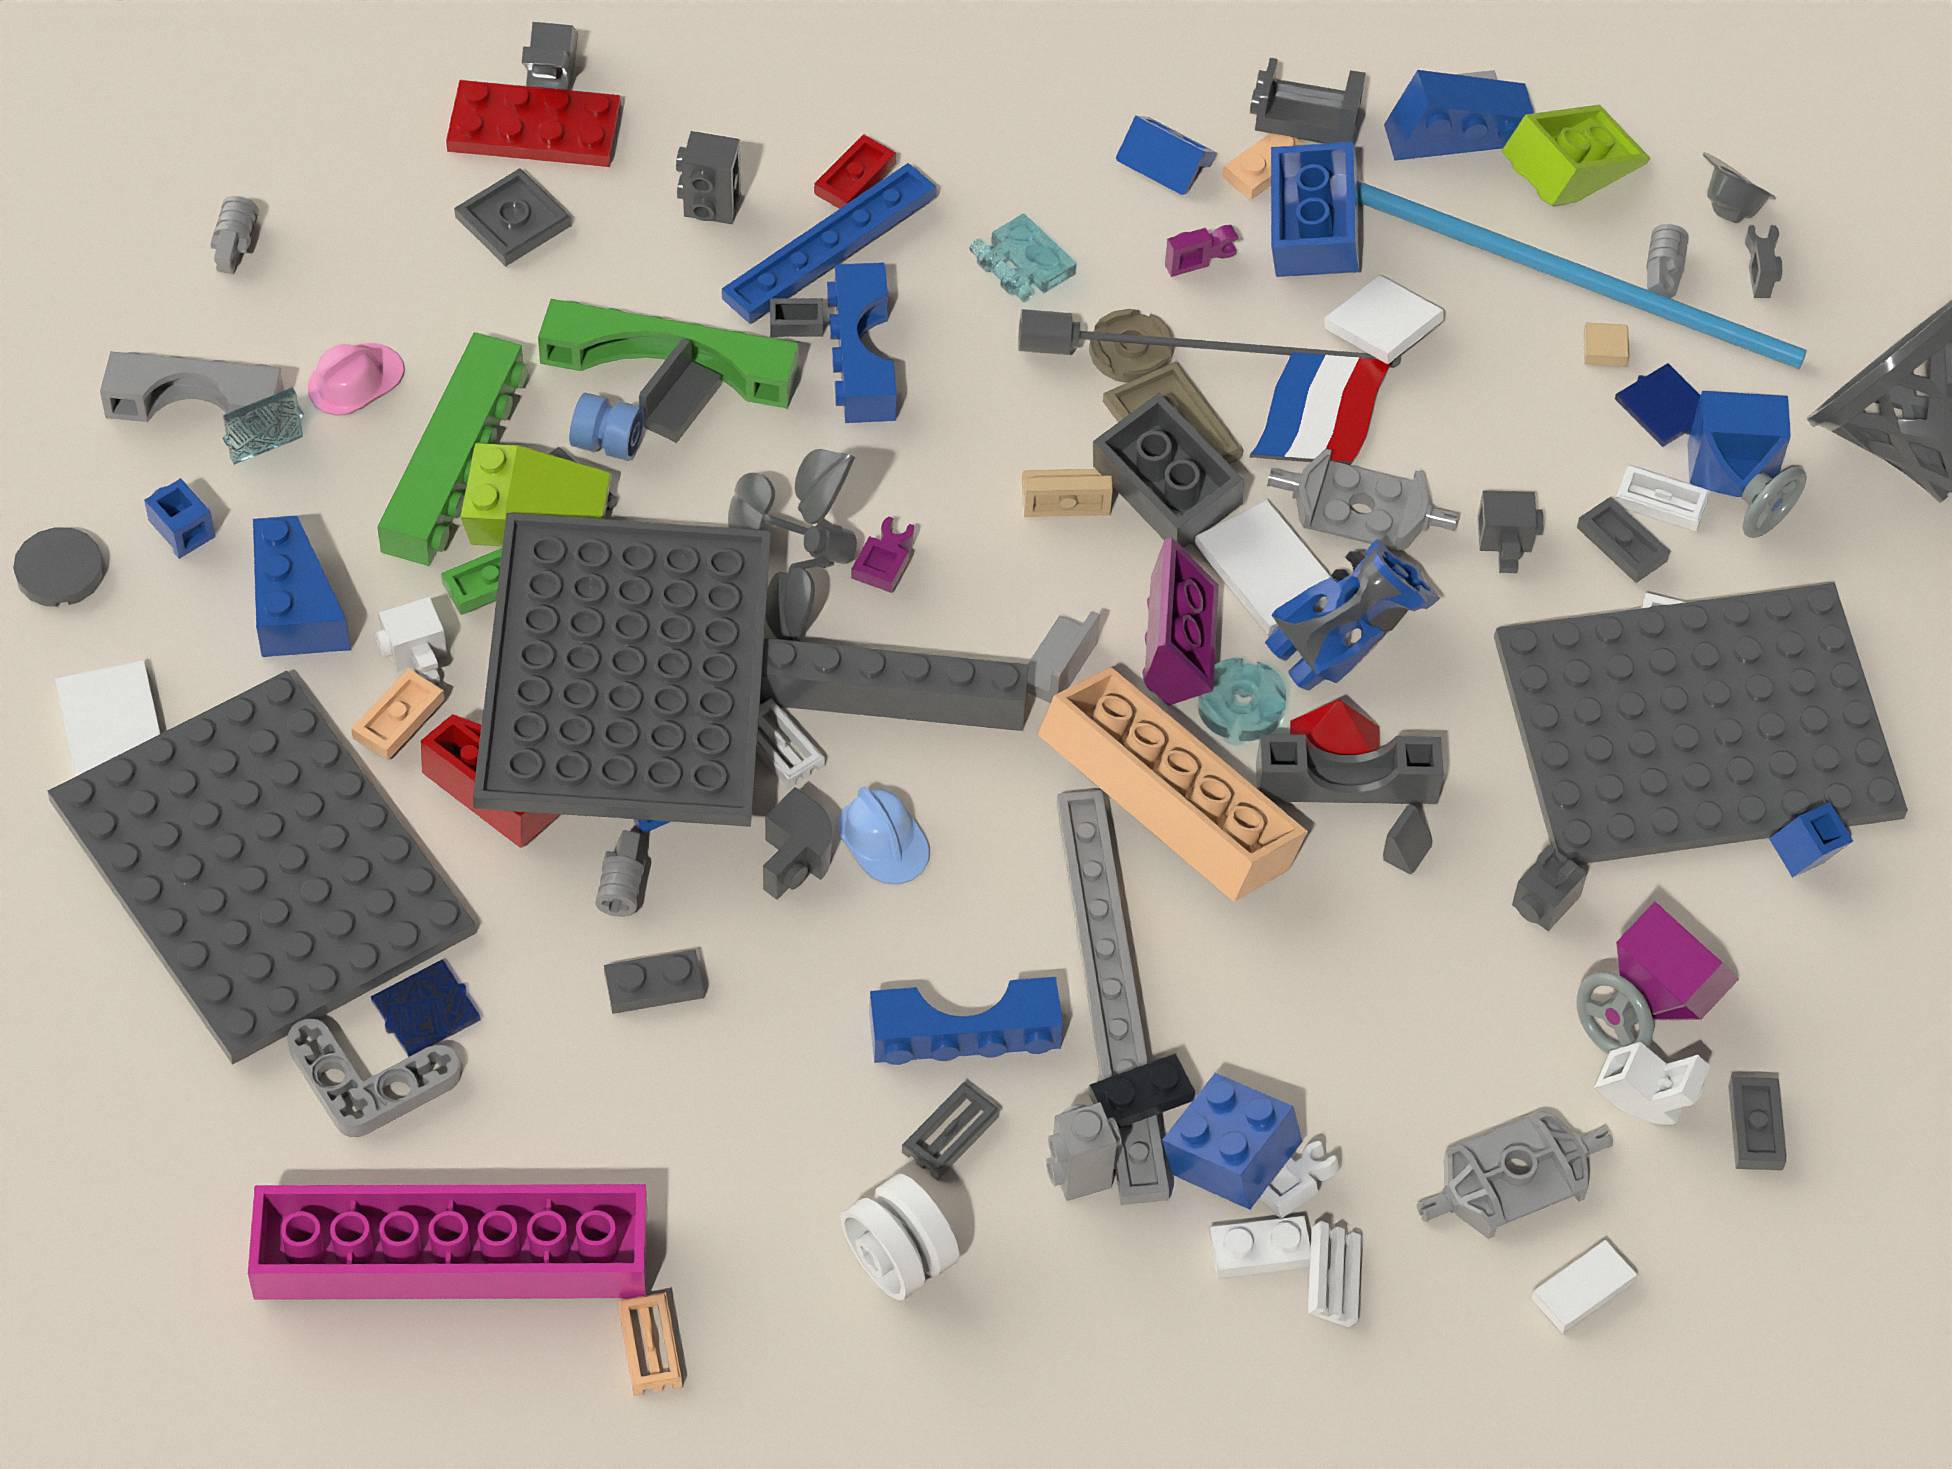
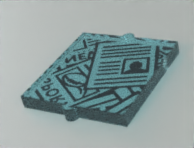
(263, 425)

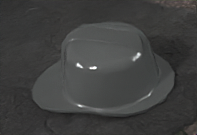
(1732, 193)

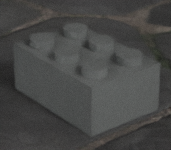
(1168, 471)

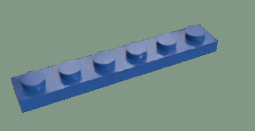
(828, 242)

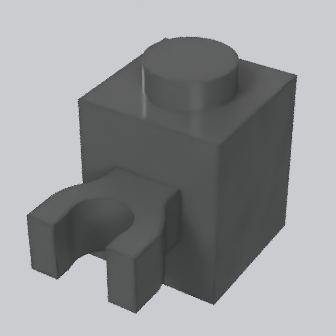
(1508, 525)
(1549, 888)

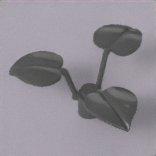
(817, 487)

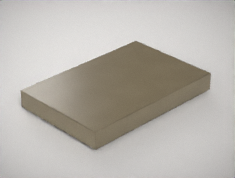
(1183, 396)

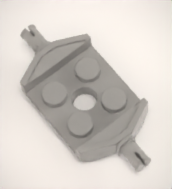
(1330, 489)
(1490, 1195)

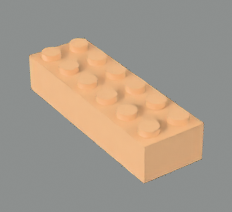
(1172, 783)

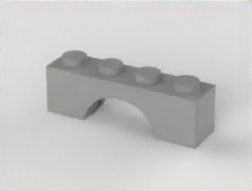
(142, 384)

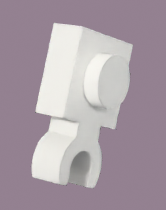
(1297, 1180)

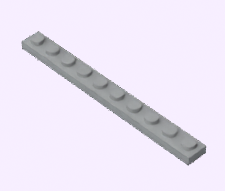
(1110, 982)

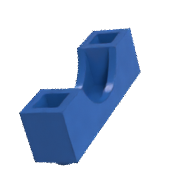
(867, 379)
(912, 1029)

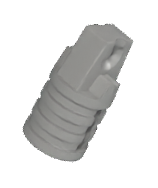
(233, 231)
(1666, 259)
(621, 877)

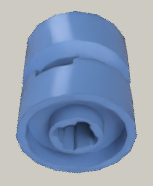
(607, 426)

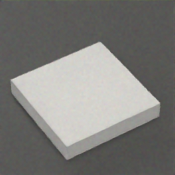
(1383, 319)

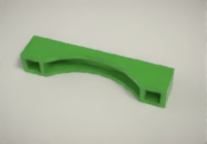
(587, 335)

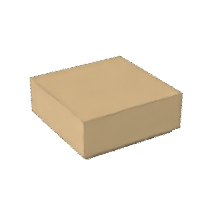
(1605, 344)

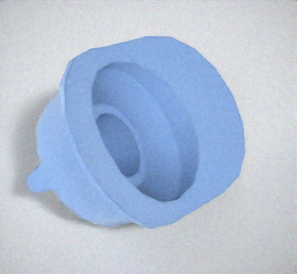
(883, 837)

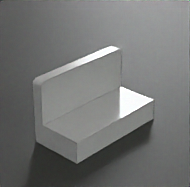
(1061, 656)

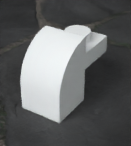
(1648, 1087)

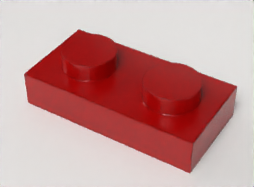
(855, 172)

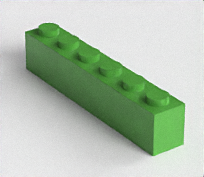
(439, 470)

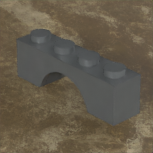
(1399, 773)

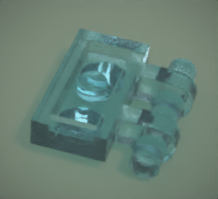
(1031, 251)

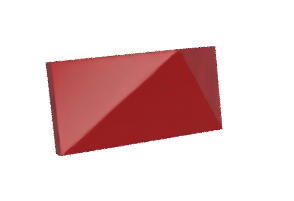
(1337, 729)

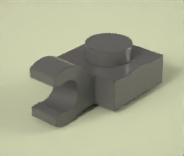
(1764, 265)

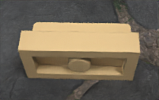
(1066, 493)

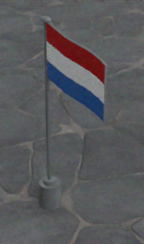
(1316, 404)

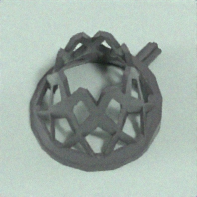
(1921, 439)

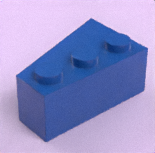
(1454, 115)
(292, 593)

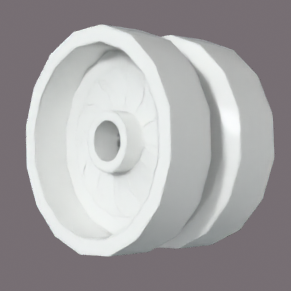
(899, 1237)

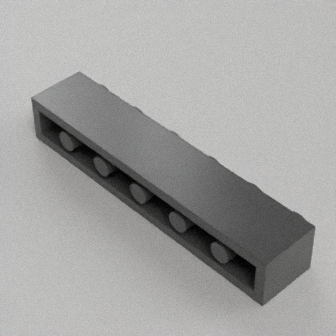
(894, 684)

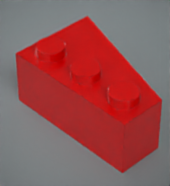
(450, 761)

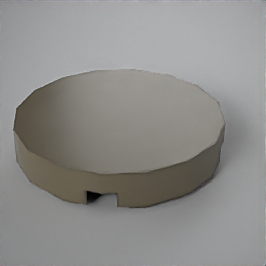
(1130, 360)

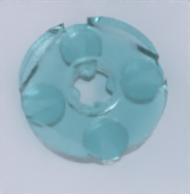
(1246, 722)

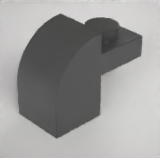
(550, 55)
(803, 842)

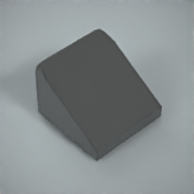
(1407, 841)

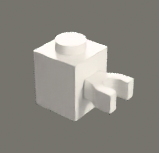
(413, 638)

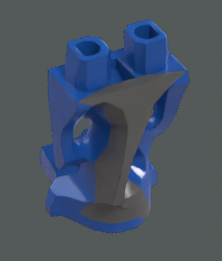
(1324, 637)

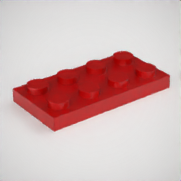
(533, 123)

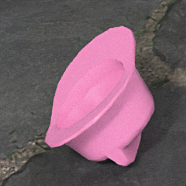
(353, 377)

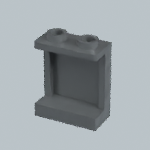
(1306, 109)

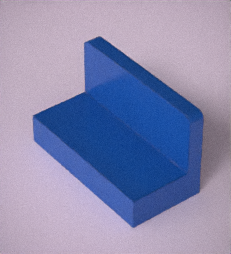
(1163, 154)

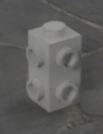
(1083, 1150)

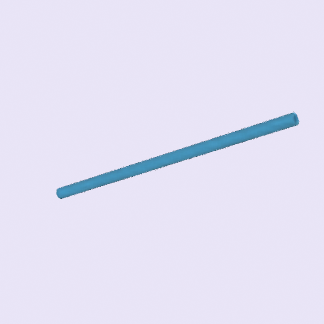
(1581, 276)

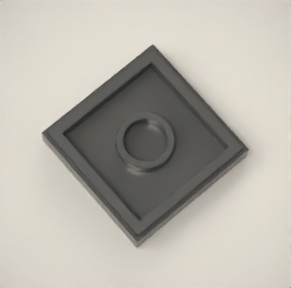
(512, 217)

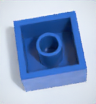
(1232, 1140)

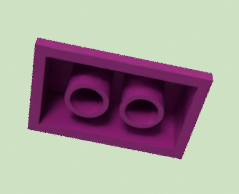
(1180, 627)

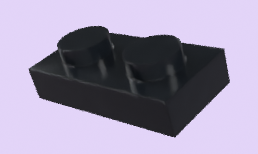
(1143, 1091)

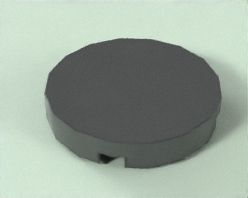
(58, 566)

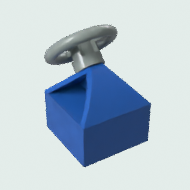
(1739, 452)

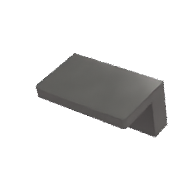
(677, 393)

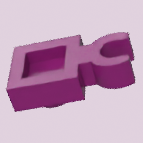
(1194, 249)
(885, 559)

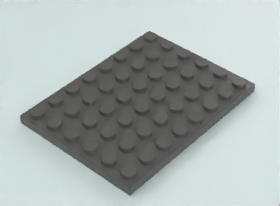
(624, 670)
(1697, 723)
(260, 865)

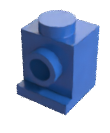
(180, 517)

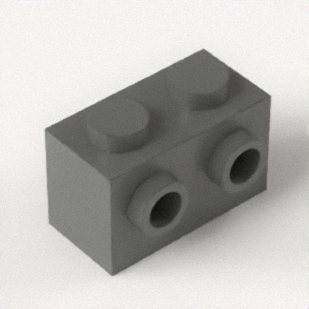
(709, 177)

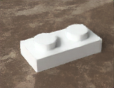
(1260, 1247)

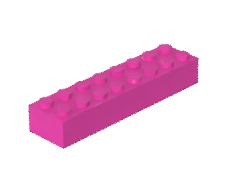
(448, 1241)

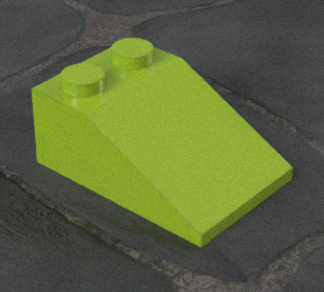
(1572, 152)
(527, 482)

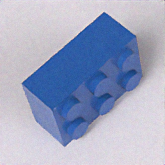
(1314, 209)

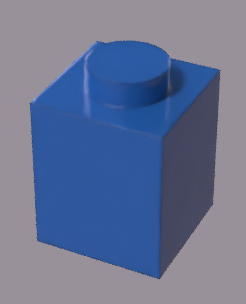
(1811, 839)

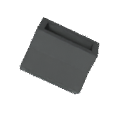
(796, 317)

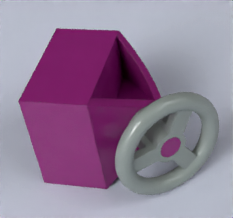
(1659, 978)

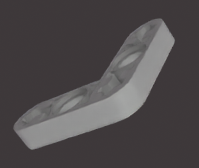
(368, 1094)

